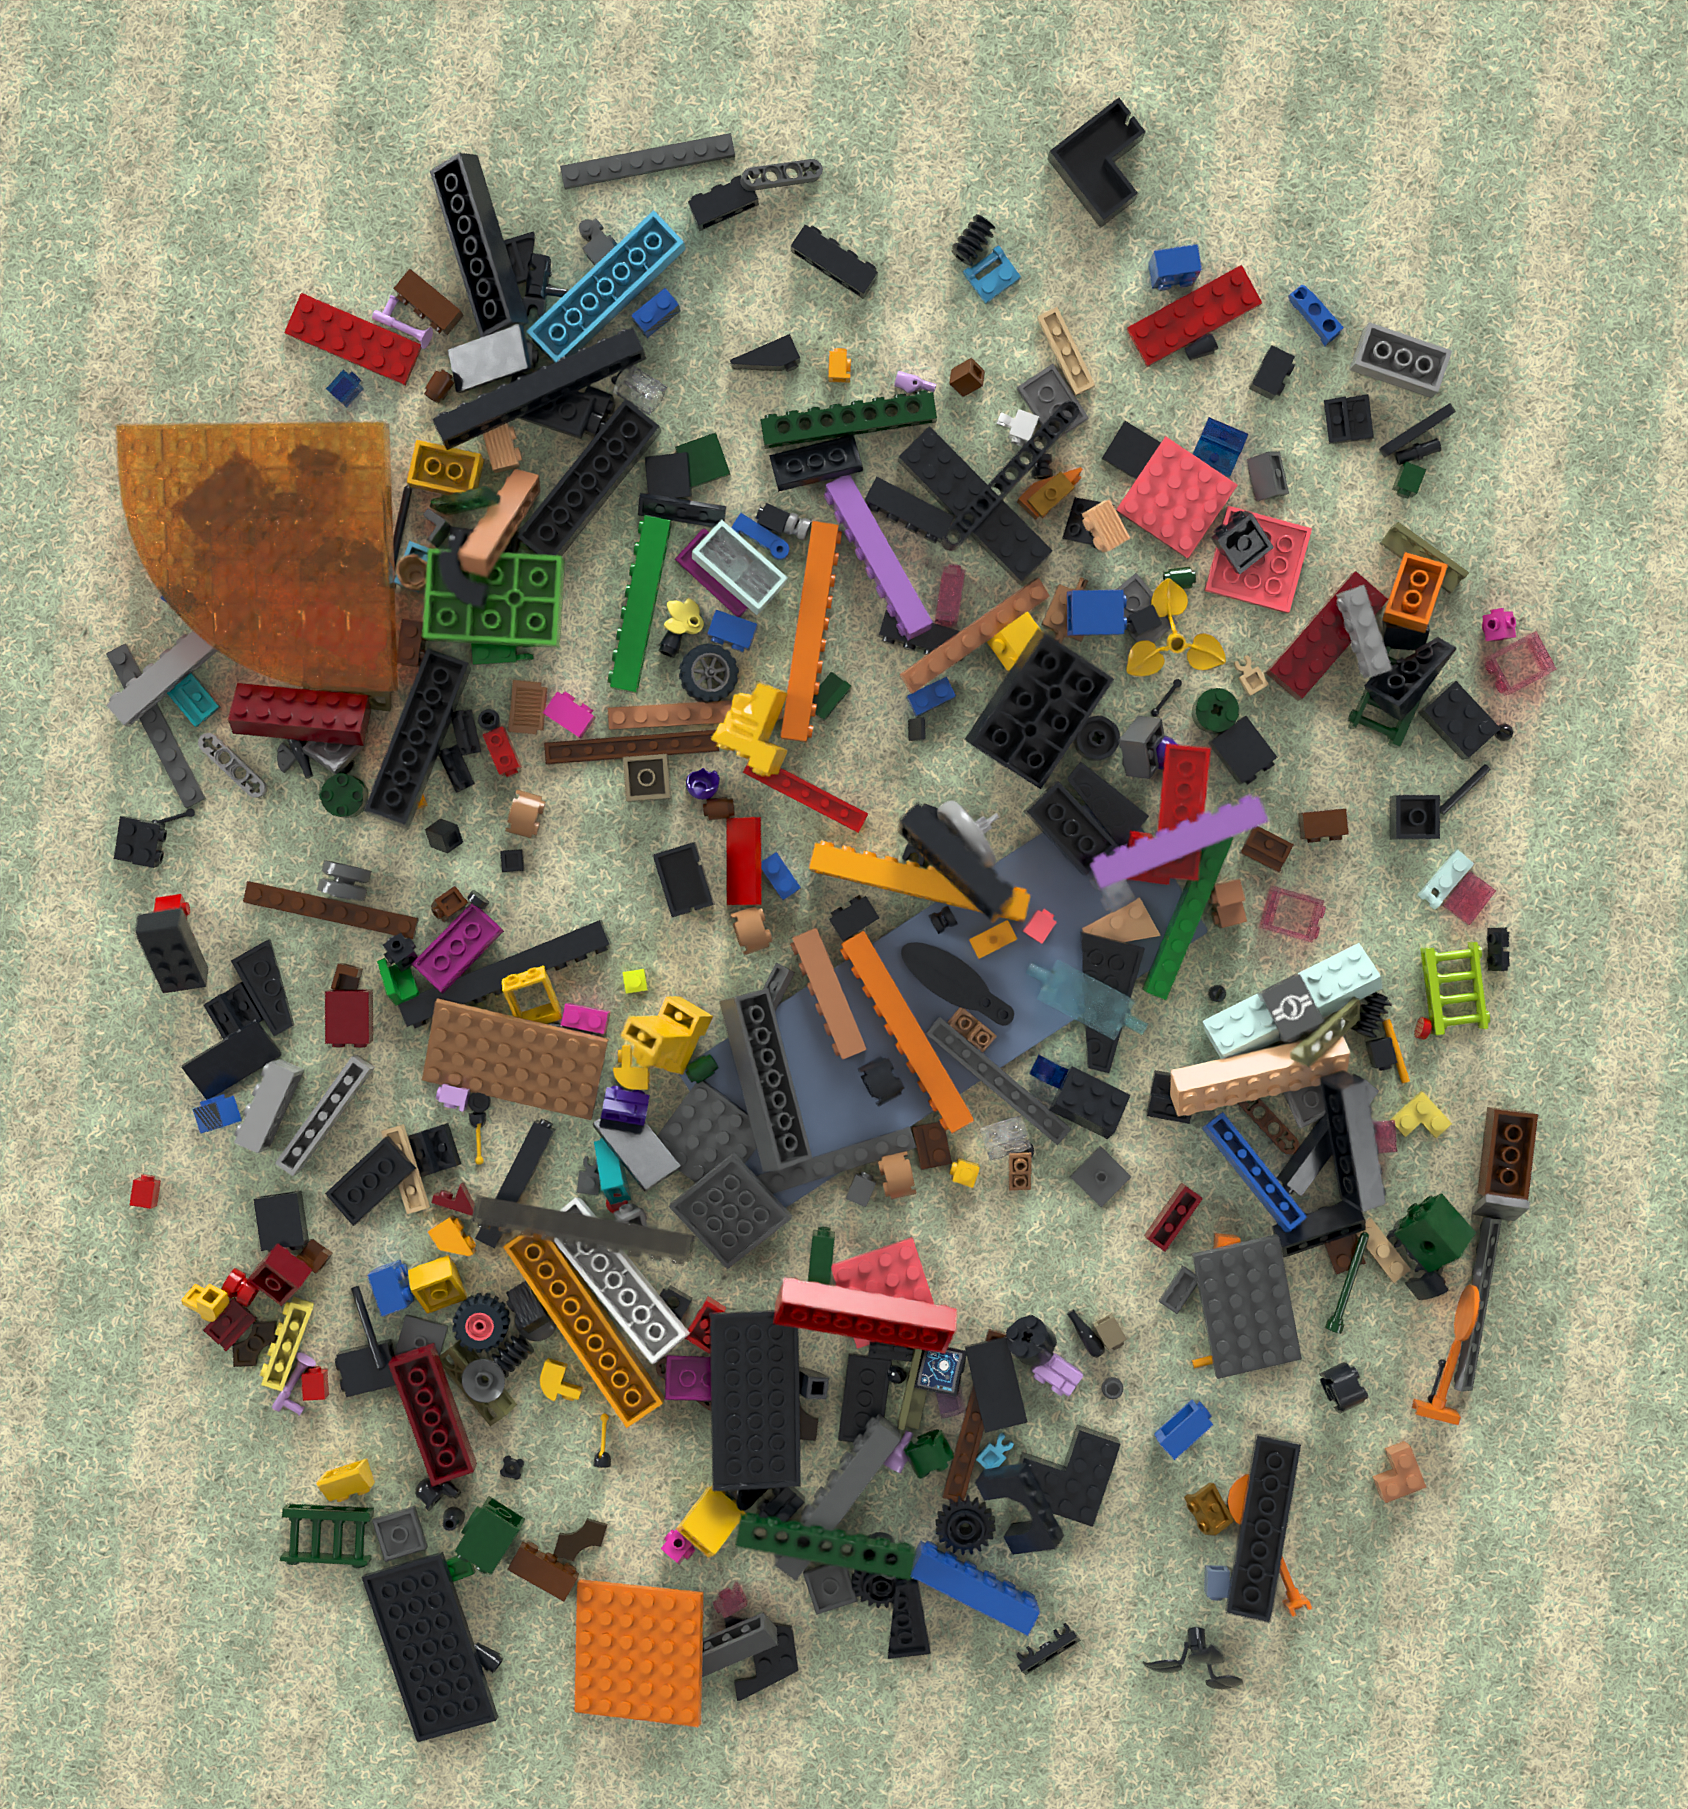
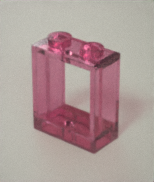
(949, 595)
(1539, 655)
(1271, 907)

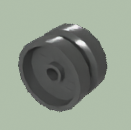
(344, 881)

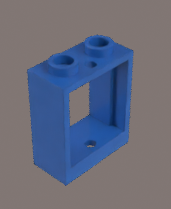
(1184, 1428)

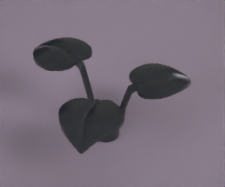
(1200, 1654)

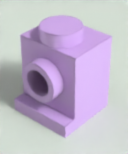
(453, 1096)

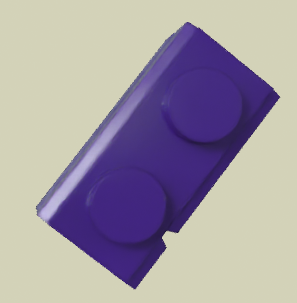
(625, 1105)

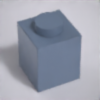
(1216, 1582)

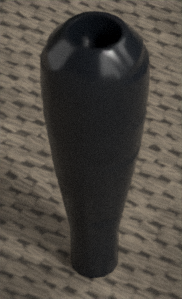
(303, 759)
(1088, 1337)

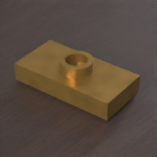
(1051, 494)

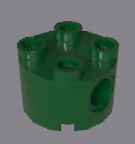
(344, 795)
(929, 1453)

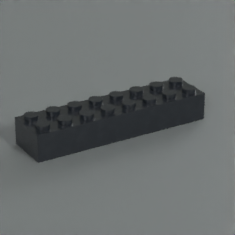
(478, 244)
(589, 481)
(956, 486)
(417, 739)
(1263, 1528)

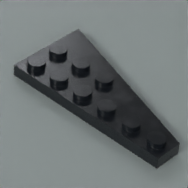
(1117, 967)

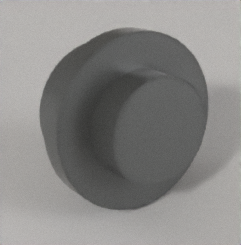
(1112, 1388)

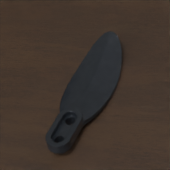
(953, 980)

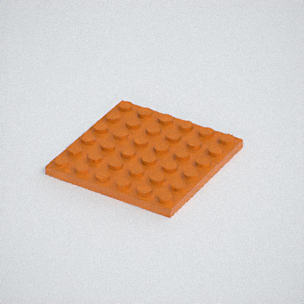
(639, 1652)

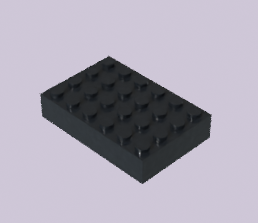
(1039, 709)

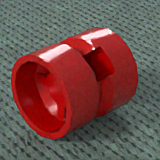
(238, 1286)

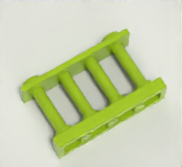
(1433, 980)

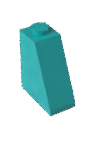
(611, 1174)

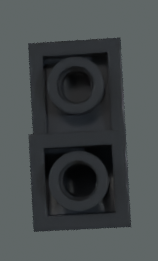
(1427, 1286)

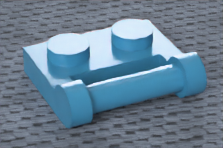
(996, 280)

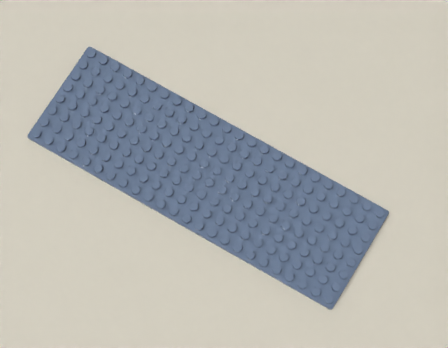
(830, 1089)

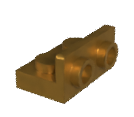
(1209, 1510)

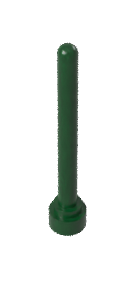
(1335, 1323)

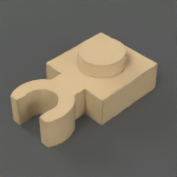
(1252, 679)

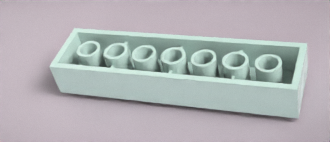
(1331, 984)

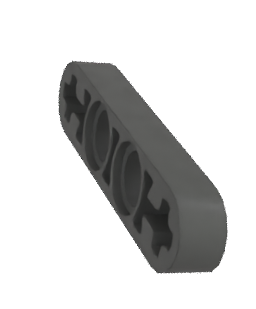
(782, 177)

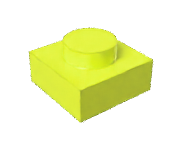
(635, 981)

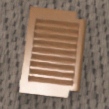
(527, 707)

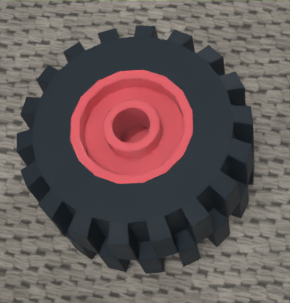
(481, 1322)

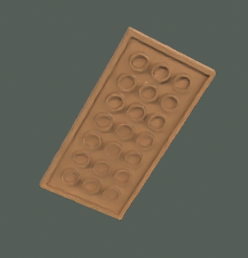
(514, 1059)

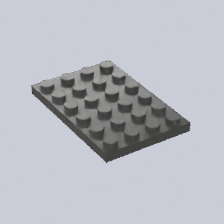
(1247, 1306)

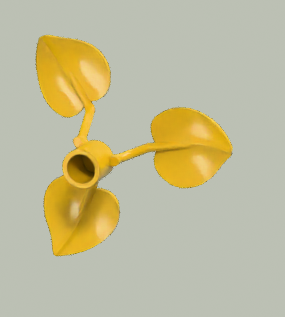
(1203, 653)

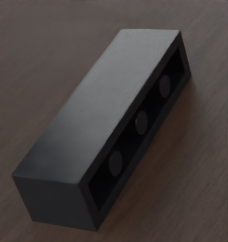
(834, 261)
(908, 509)
(926, 641)
(1321, 1228)

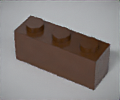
(427, 302)
(543, 1570)

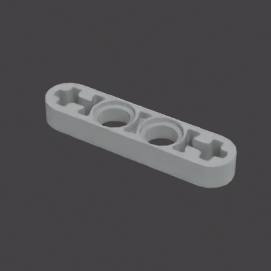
(234, 763)

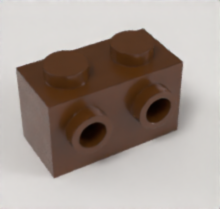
(411, 643)
(1323, 824)

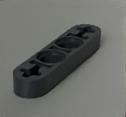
(1417, 430)

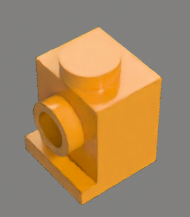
(839, 365)

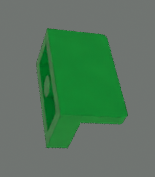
(398, 985)

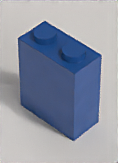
(1096, 612)

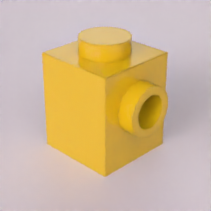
(964, 1172)

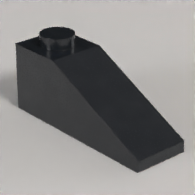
(773, 356)

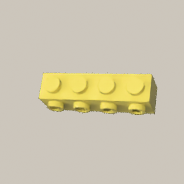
(287, 1344)

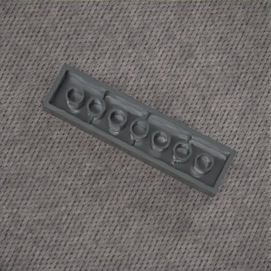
(765, 1080)
(845, 1485)

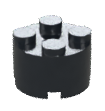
(1106, 747)
(880, 1080)
(1031, 1341)
(1343, 1387)

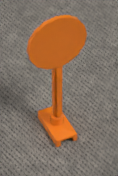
(1463, 1326)
(1235, 1505)

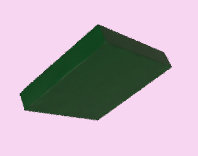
(705, 459)

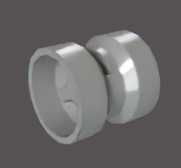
(802, 527)

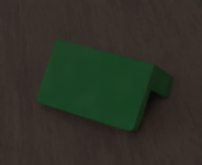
(830, 695)

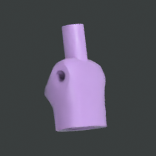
(907, 383)
(897, 1458)

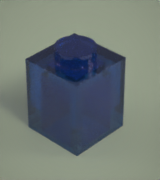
(345, 387)
(1049, 1071)

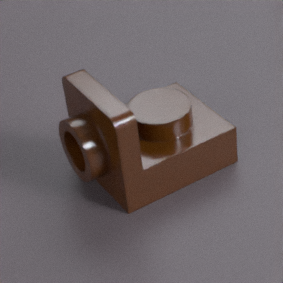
(448, 904)

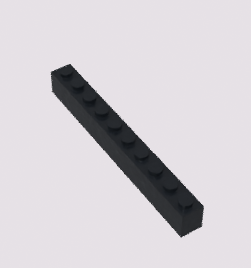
(539, 388)
(489, 978)

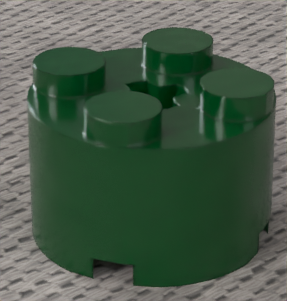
(1218, 722)

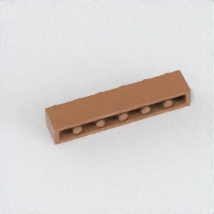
(500, 523)
(829, 994)

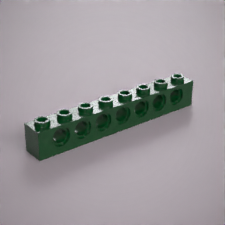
(860, 425)
(834, 1555)

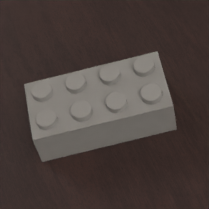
(1400, 360)
(268, 1105)

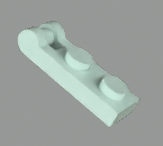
(1446, 878)

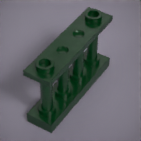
(1395, 734)
(318, 1514)

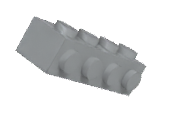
(1363, 631)

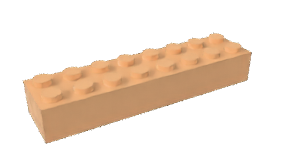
(1250, 1077)

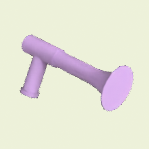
(384, 317)
(303, 1362)

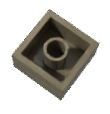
(647, 778)

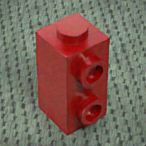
(502, 752)

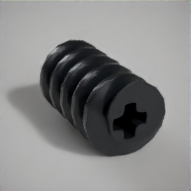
(972, 239)
(1372, 1014)
(513, 1354)

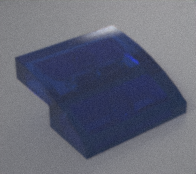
(1220, 446)

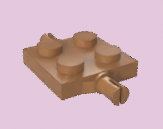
(1057, 612)

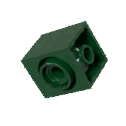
(1434, 1232)
(488, 1535)

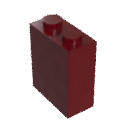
(349, 1017)

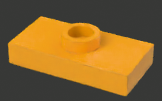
(992, 939)

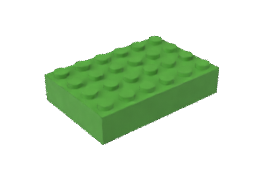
(519, 609)

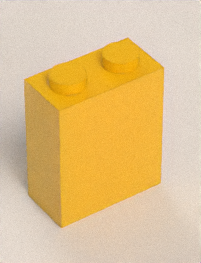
(710, 1521)

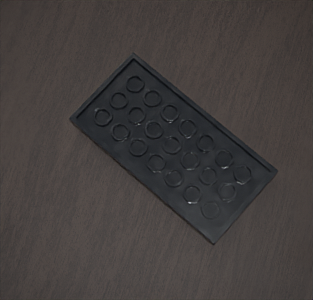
(754, 1401)
(430, 1647)

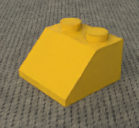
(1013, 639)
(437, 1284)
(346, 1480)

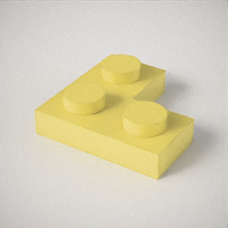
(1421, 1111)

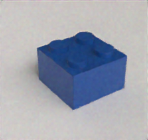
(1175, 267)
(391, 1287)

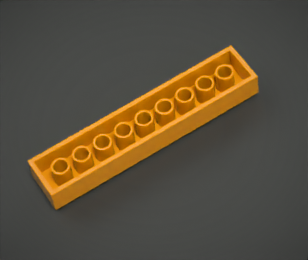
(900, 877)
(586, 1327)

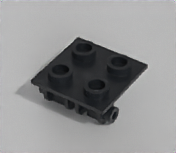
(1075, 528)

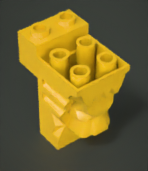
(750, 727)
(668, 1038)

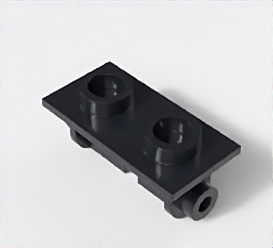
(465, 732)
(456, 768)
(1497, 958)
(890, 1351)

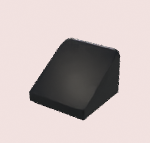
(916, 729)

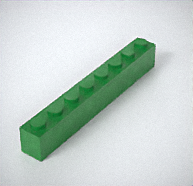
(640, 604)
(1185, 920)

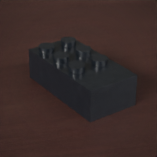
(1070, 827)
(171, 950)

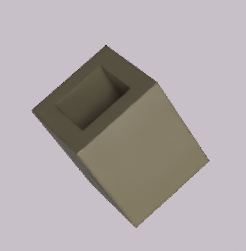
(1110, 1332)

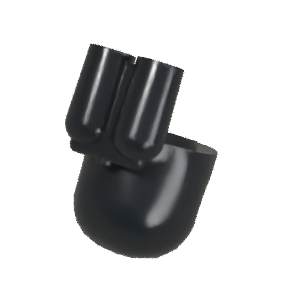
(431, 1495)

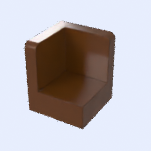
(967, 377)
(346, 977)
(315, 1255)

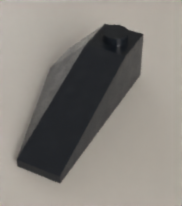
(1404, 685)

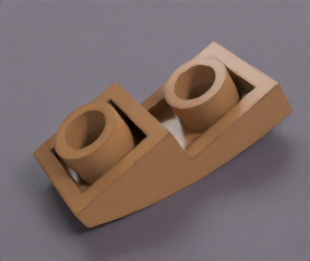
(971, 1029)
(1019, 1171)

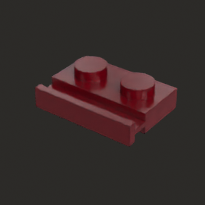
(230, 1324)

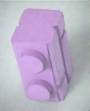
(1059, 1374)

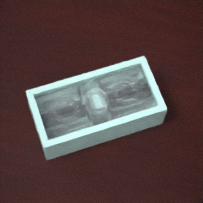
(739, 567)

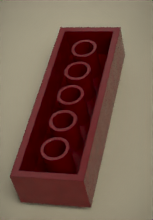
(1319, 642)
(300, 714)
(433, 1414)

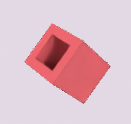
(1040, 925)

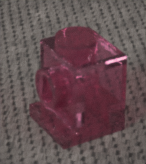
(730, 1600)

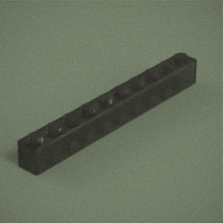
(584, 1229)

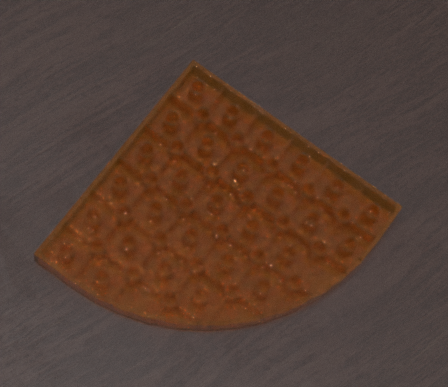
(271, 542)

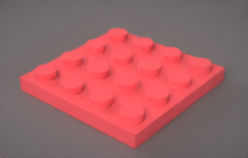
(1176, 497)
(1274, 576)
(886, 1270)

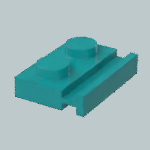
(194, 700)

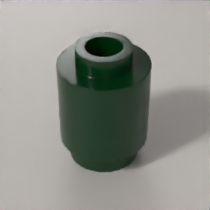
(1181, 576)
(701, 1069)

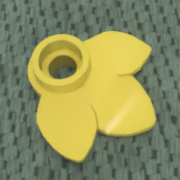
(682, 615)

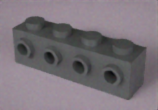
(738, 1643)

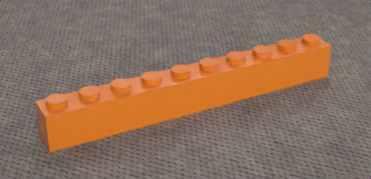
(809, 631)
(907, 1031)

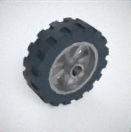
(728, 666)

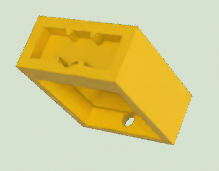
(542, 1014)

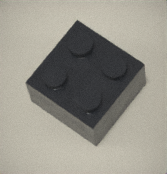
(1414, 817)

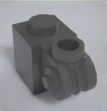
(600, 243)

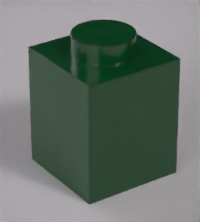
(1408, 480)

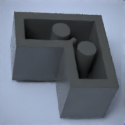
(1140, 746)

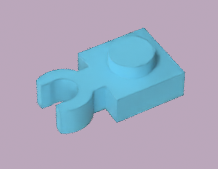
(992, 1455)

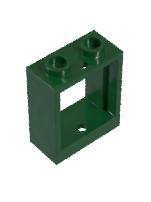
(821, 1255)

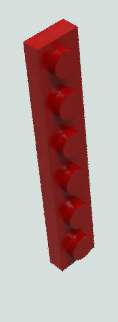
(812, 797)

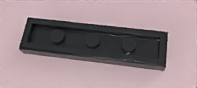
(681, 510)

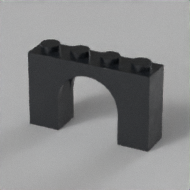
(1020, 1485)

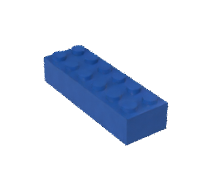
(975, 1587)

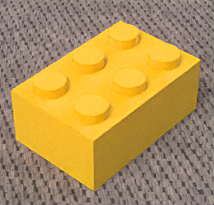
(444, 470)

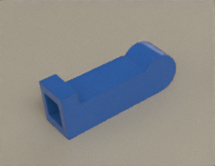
(1315, 314)
(778, 547)

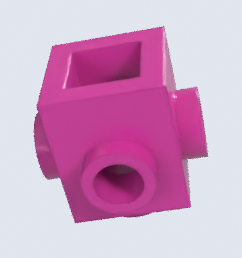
(1499, 625)
(670, 1547)

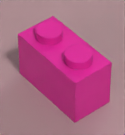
(569, 714)
(585, 1018)

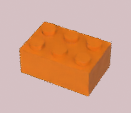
(1414, 592)

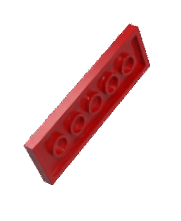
(1194, 315)
(353, 339)
(1182, 800)

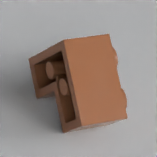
(1227, 903)
(1403, 1477)

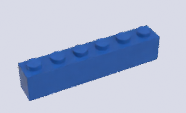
(1254, 1172)

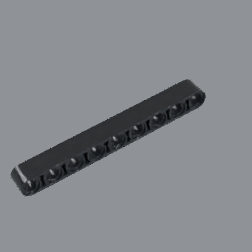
(1014, 466)

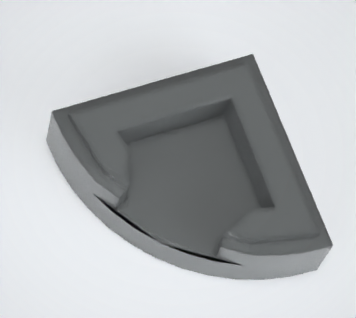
(285, 757)

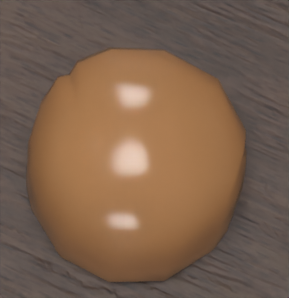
(412, 572)

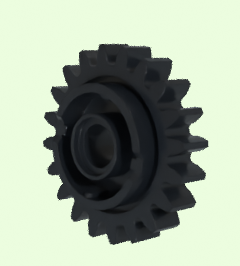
(962, 1512)
(874, 1587)

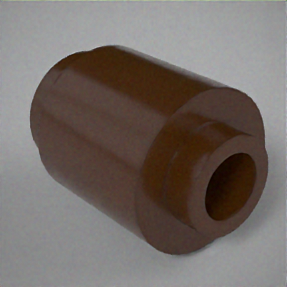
(439, 386)
(719, 808)

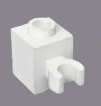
(1021, 426)

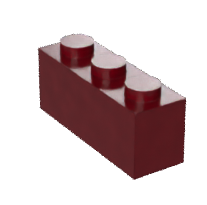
(1173, 1217)

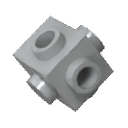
(631, 1214)

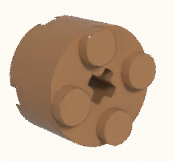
(524, 814)
(750, 930)
(898, 1175)

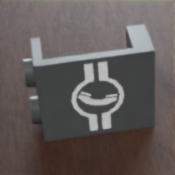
(1291, 1007)

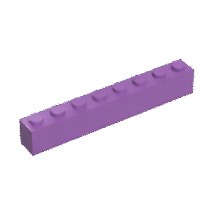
(878, 557)
(1179, 842)

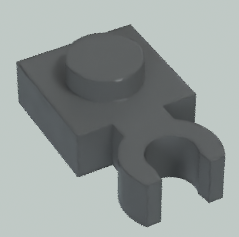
(588, 1180)

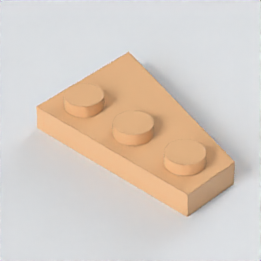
(1125, 924)

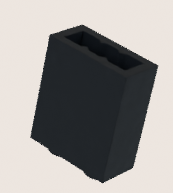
(1243, 751)
(281, 1220)
(359, 1369)

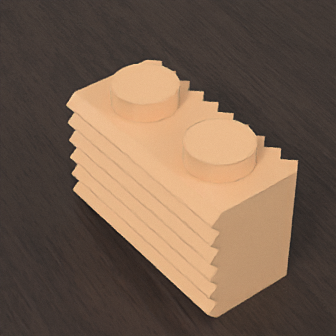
(501, 448)
(1105, 526)

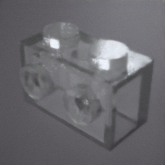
(640, 389)
(1114, 895)
(1005, 1138)

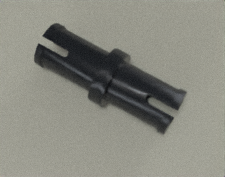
(1418, 451)

